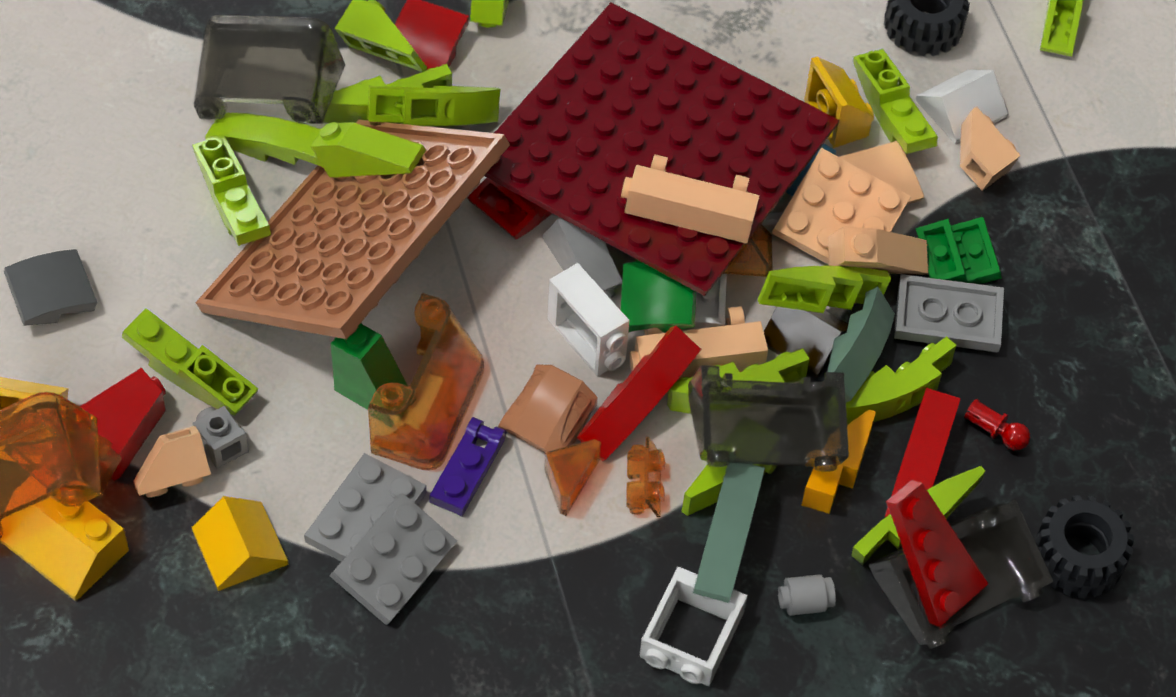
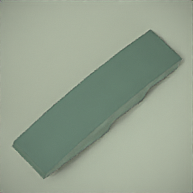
(863, 343)
(728, 531)

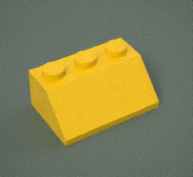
(65, 543)

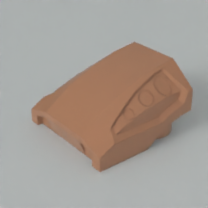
(550, 409)

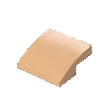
(891, 166)

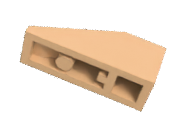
(878, 250)

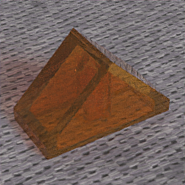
(570, 470)

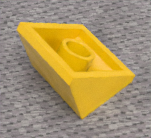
(238, 541)

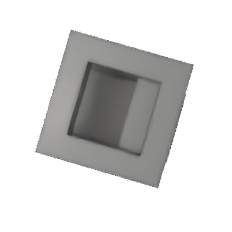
(221, 435)

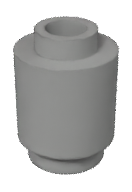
(807, 594)

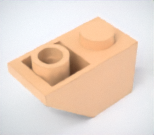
(984, 150)
(172, 461)

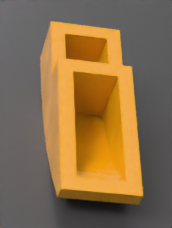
(823, 486)

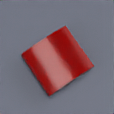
(432, 31)
(507, 208)

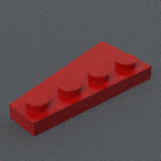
(936, 557)

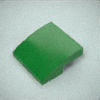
(960, 251)
(655, 299)

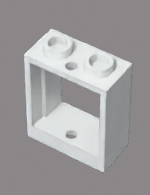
(588, 319)
(688, 666)

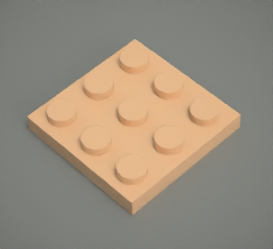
(836, 197)

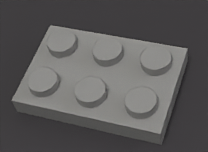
(941, 308)
(359, 504)
(393, 558)

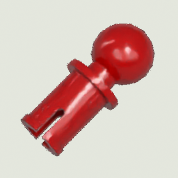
(1014, 435)

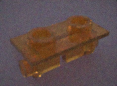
(648, 492)

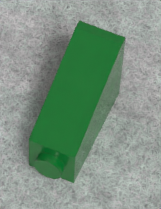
(363, 365)

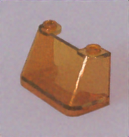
(422, 419)
(47, 453)

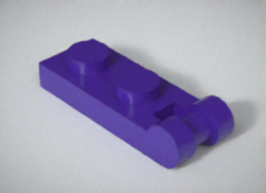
(467, 467)

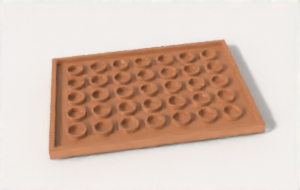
(351, 237)

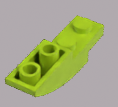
(352, 101)
(891, 102)
(433, 105)
(230, 190)
(186, 366)
(784, 368)
(899, 391)

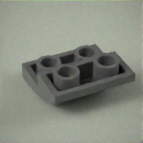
(50, 287)

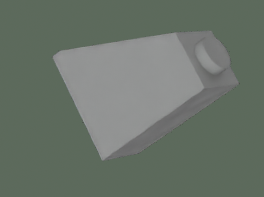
(575, 245)

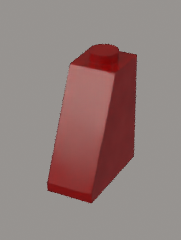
(128, 414)

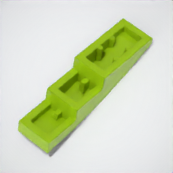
(1061, 26)
(267, 136)
(821, 286)
(947, 496)

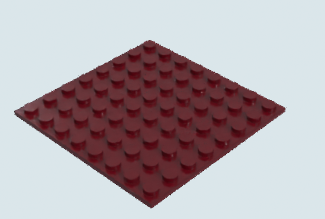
(645, 93)

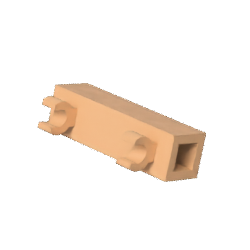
(690, 201)
(720, 345)

